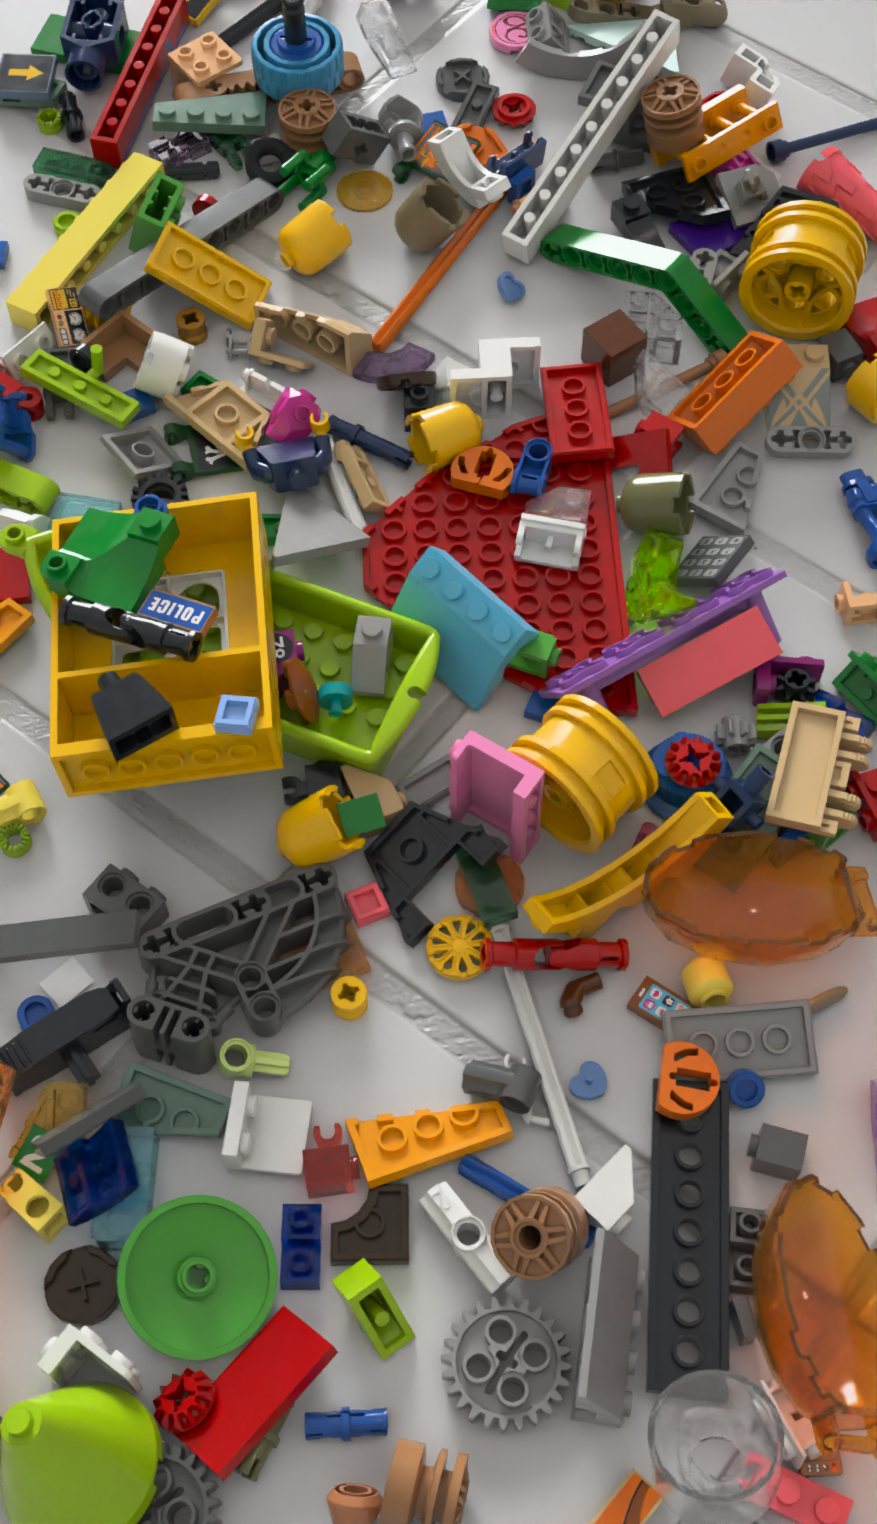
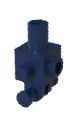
(743, 797)

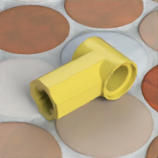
(22, 804)

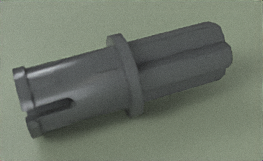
(620, 159)

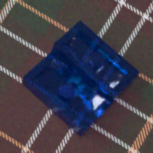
(96, 1173)

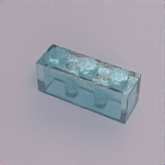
(116, 1224)

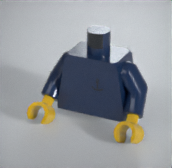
(288, 463)

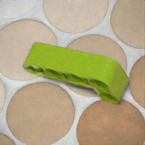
(26, 489)

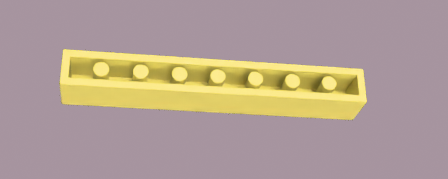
(85, 241)

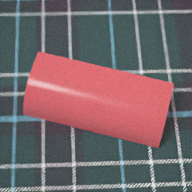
(709, 661)

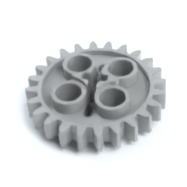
(537, 1383)

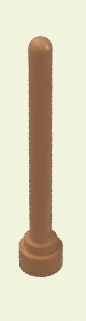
(685, 377)

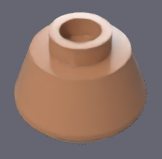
(354, 1503)

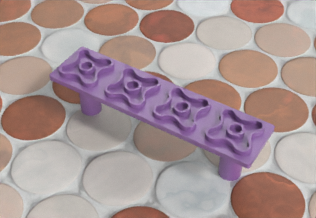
(672, 631)

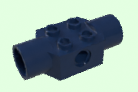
(93, 40)

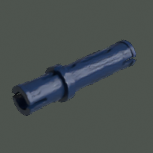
(369, 442)

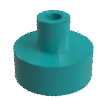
(335, 697)

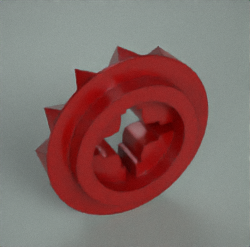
(511, 103)
(686, 773)
(192, 1409)

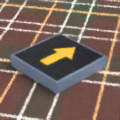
(27, 76)

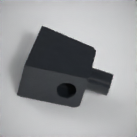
(131, 713)

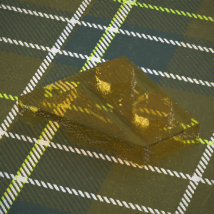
(55, 1105)

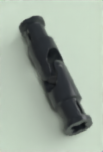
(133, 629)

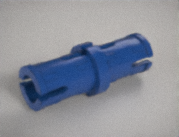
(346, 1423)

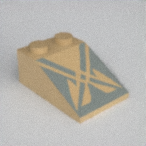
(807, 396)

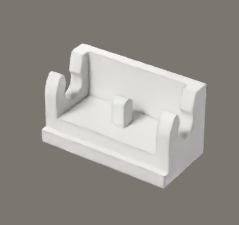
(549, 542)

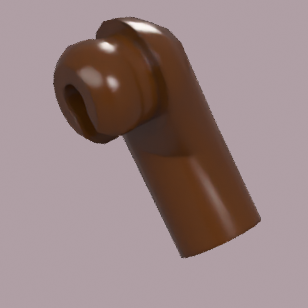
(575, 991)

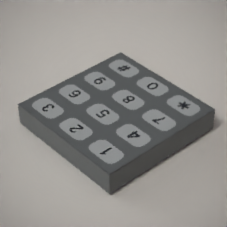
(713, 560)

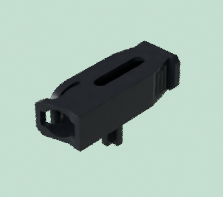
(67, 1038)

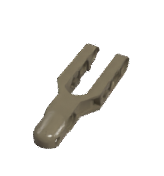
(689, 12)

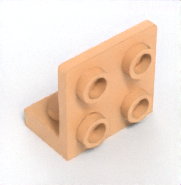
(202, 60)

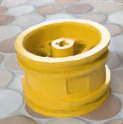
(803, 270)
(590, 769)

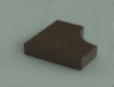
(376, 1231)

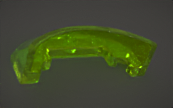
(653, 583)

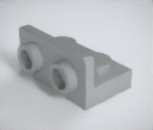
(547, 26)

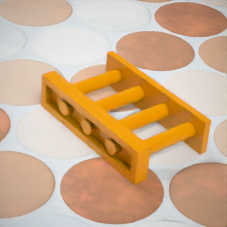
(734, 138)

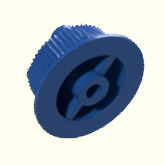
(671, 795)

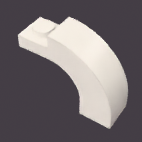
(464, 170)

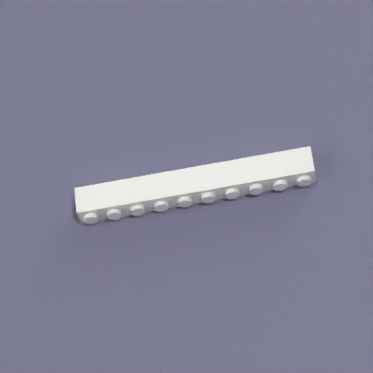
(591, 136)

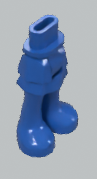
(862, 501)

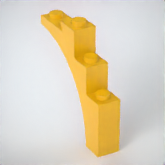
(591, 901)

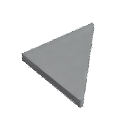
(313, 530)

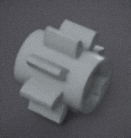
(735, 735)

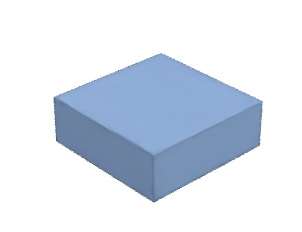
(236, 715)

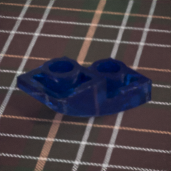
(301, 1247)

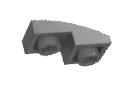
(742, 1238)

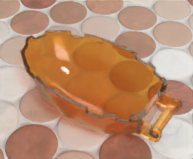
(757, 898)
(819, 1312)

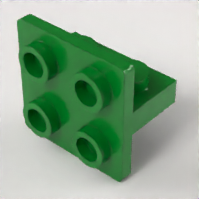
(859, 683)

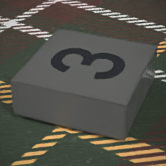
(742, 1319)

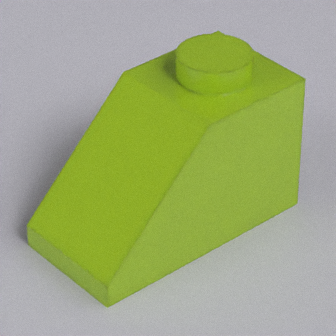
(373, 1308)

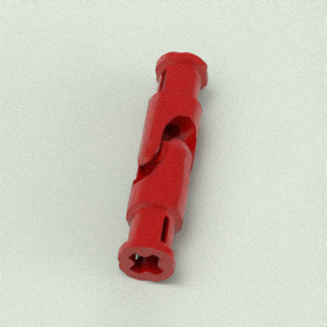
(575, 954)

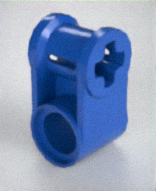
(531, 473)

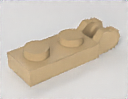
(362, 477)

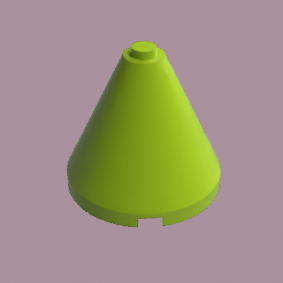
(79, 1457)

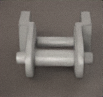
(230, 344)

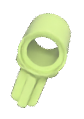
(255, 1060)

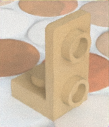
(263, 337)

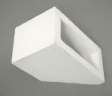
(610, 1194)

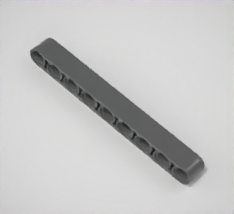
(215, 225)

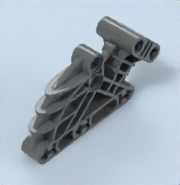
(183, 1019)

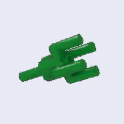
(311, 173)

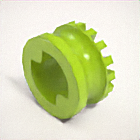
(49, 121)
(11, 830)

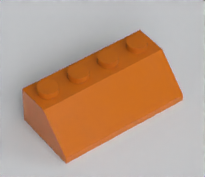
(736, 391)

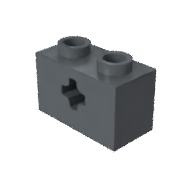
(355, 137)

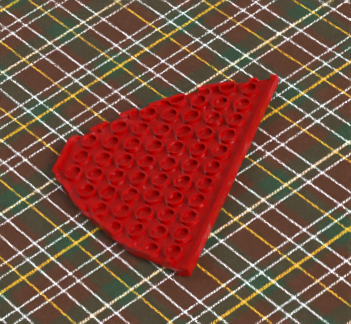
(480, 532)

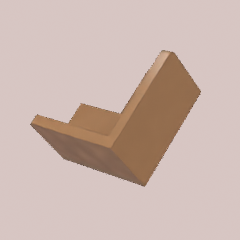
(122, 342)

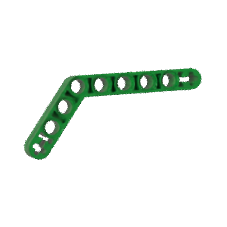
(653, 268)

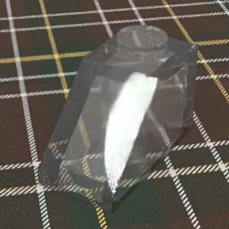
(656, 386)
(562, 504)

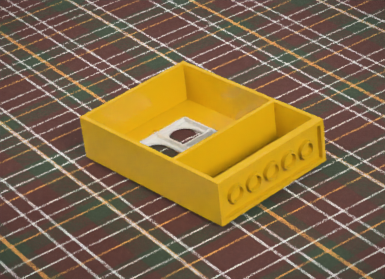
(217, 546)

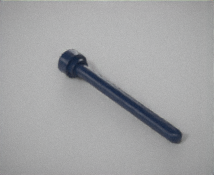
(780, 149)

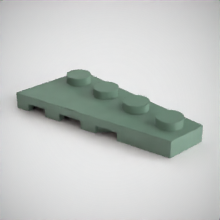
(215, 114)

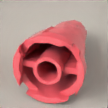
(842, 182)

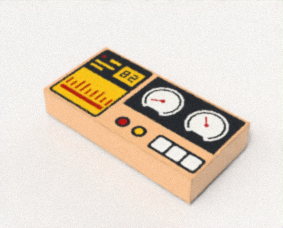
(66, 316)

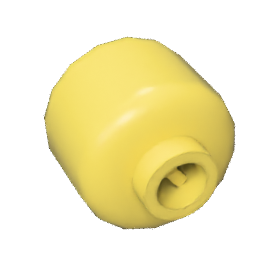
(707, 982)

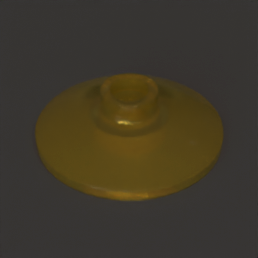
(364, 190)

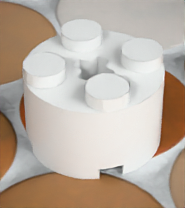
(163, 365)

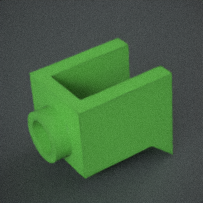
(537, 656)

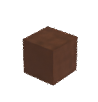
(615, 344)

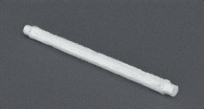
(543, 1062)

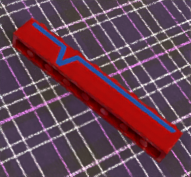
(139, 82)

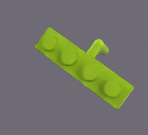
(81, 387)

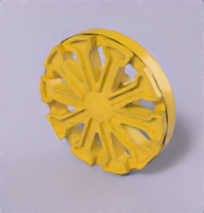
(457, 947)

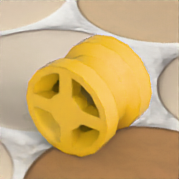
(350, 1006)

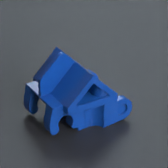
(15, 427)

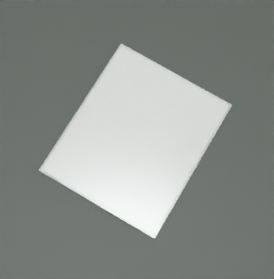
(66, 982)

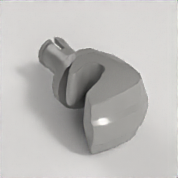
(403, 124)

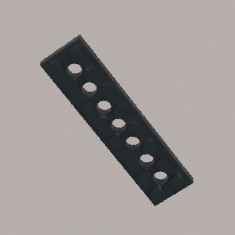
(669, 1250)

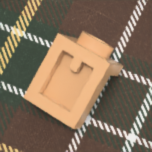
(855, 609)

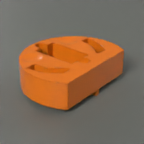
(495, 485)
(685, 1101)

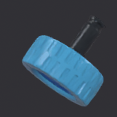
(297, 53)

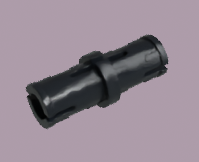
(71, 116)

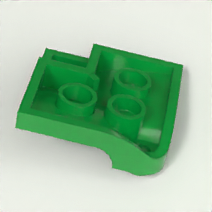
(112, 557)

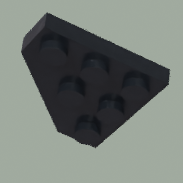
(674, 197)

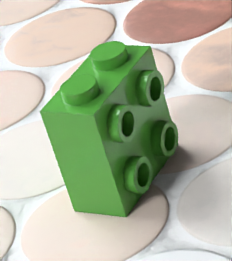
(161, 204)

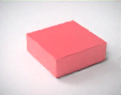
(367, 904)

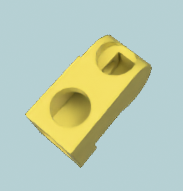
(34, 1205)

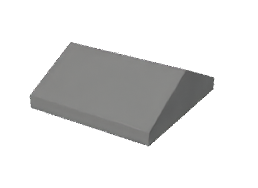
(141, 452)

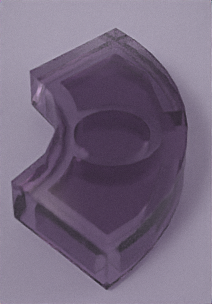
(408, 359)

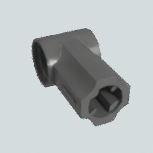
(511, 1087)

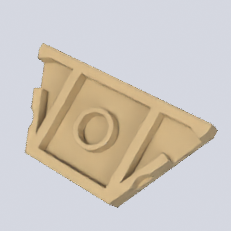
(218, 412)

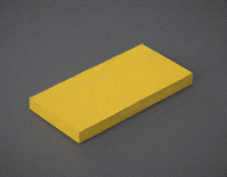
(207, 275)

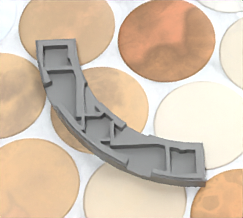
(570, 66)

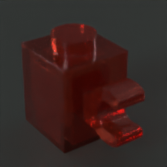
(329, 1167)

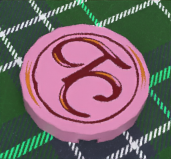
(509, 31)

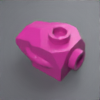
(292, 415)

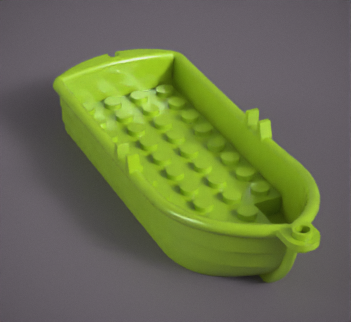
(326, 626)

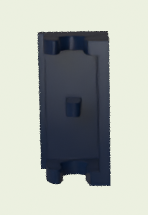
(519, 157)

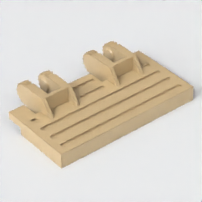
(812, 761)

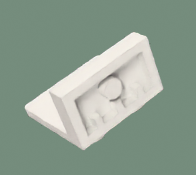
(265, 1132)

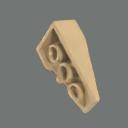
(322, 337)

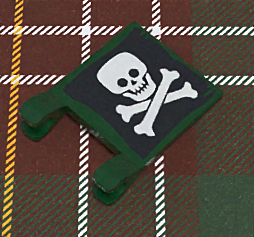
(204, 455)

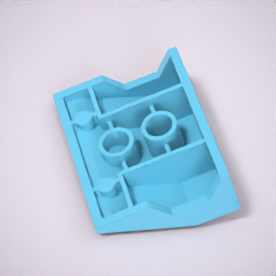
(474, 624)

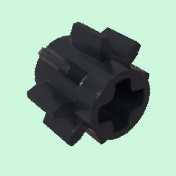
(795, 686)

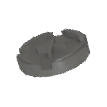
(457, 77)

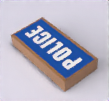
(180, 611)

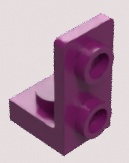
(766, 674)

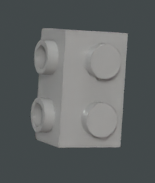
(728, 271)

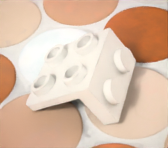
(67, 1354)

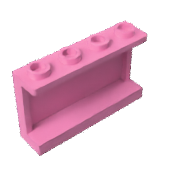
(497, 790)

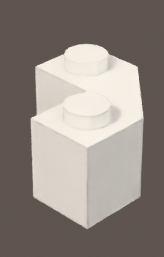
(751, 71)

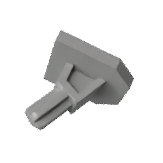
(747, 192)

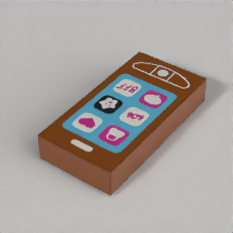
(653, 998)

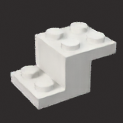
(501, 367)

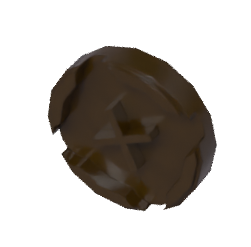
(405, 380)
(82, 1286)

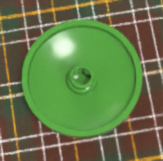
(196, 1277)

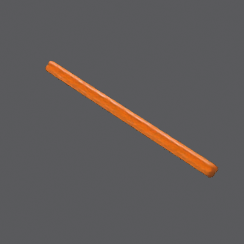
(432, 275)

